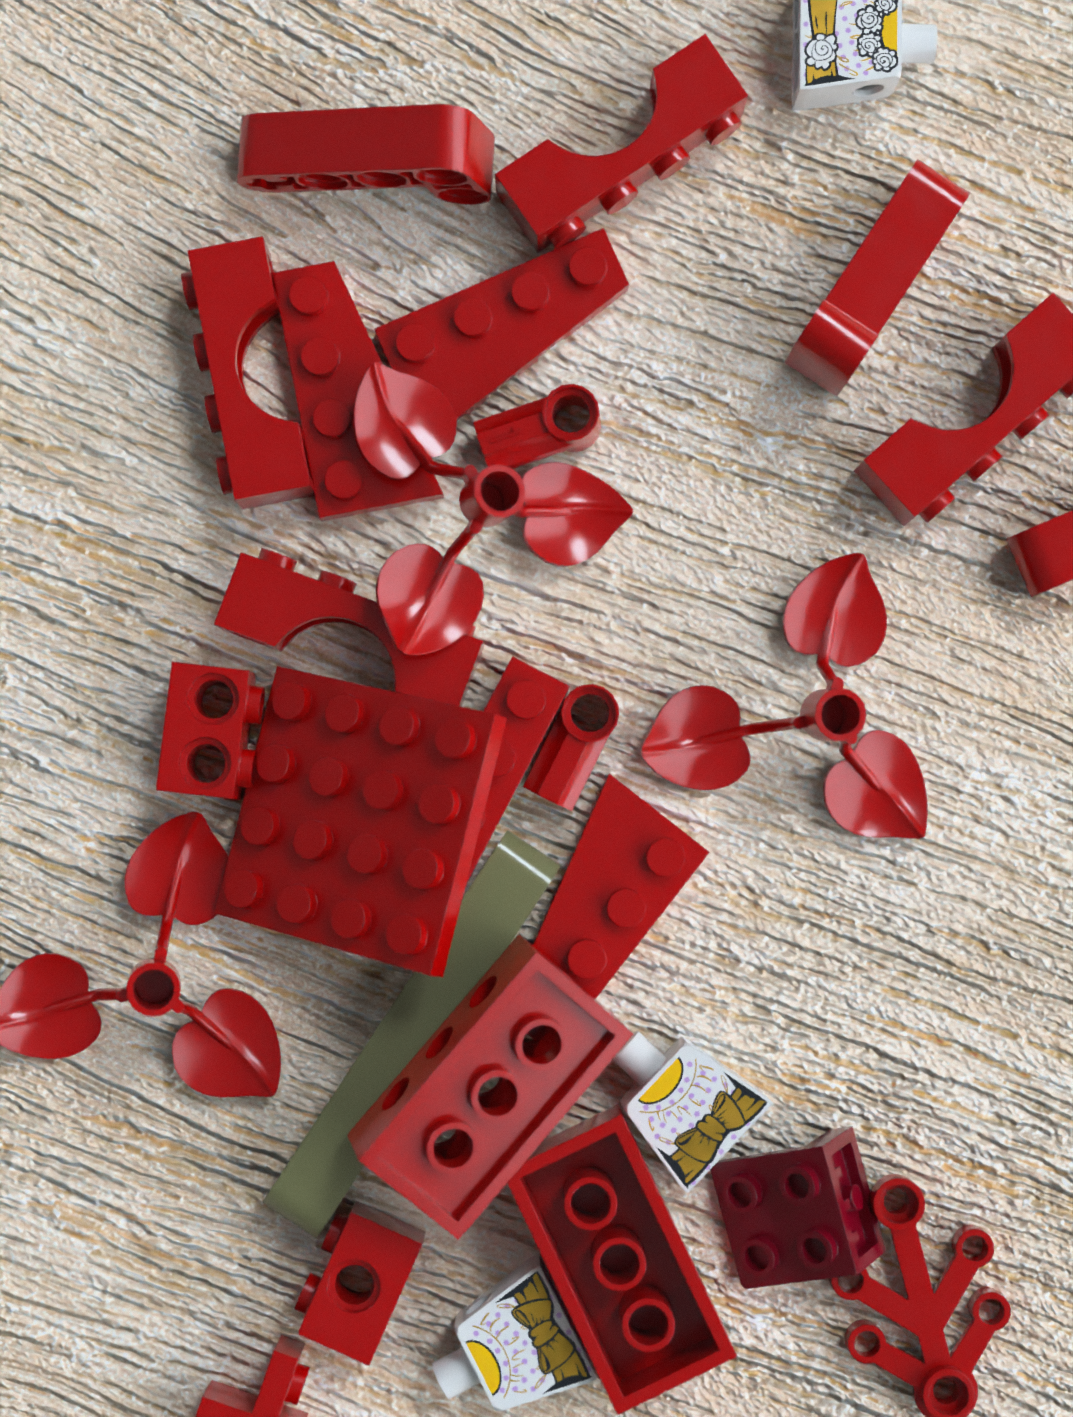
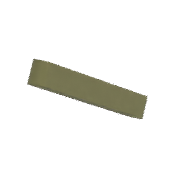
(485, 927)

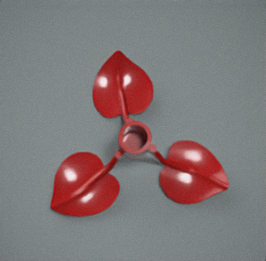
(420, 592)
(879, 782)
(226, 1045)

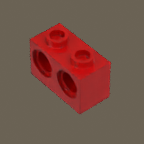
(191, 730)

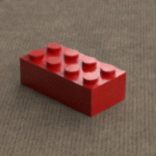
(619, 1261)

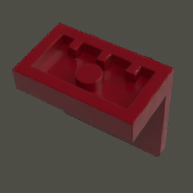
(799, 1212)

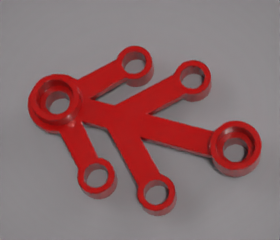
(925, 1309)

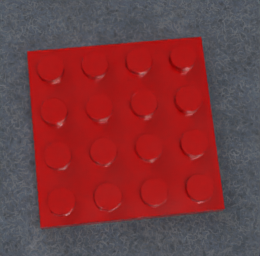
(361, 819)

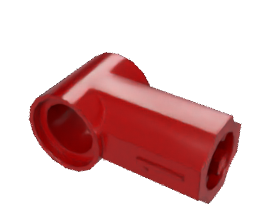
(530, 430)
(569, 752)

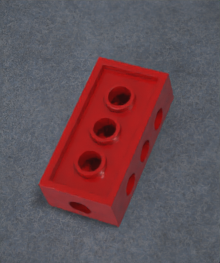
(494, 1127)

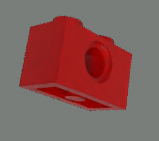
(351, 1320)

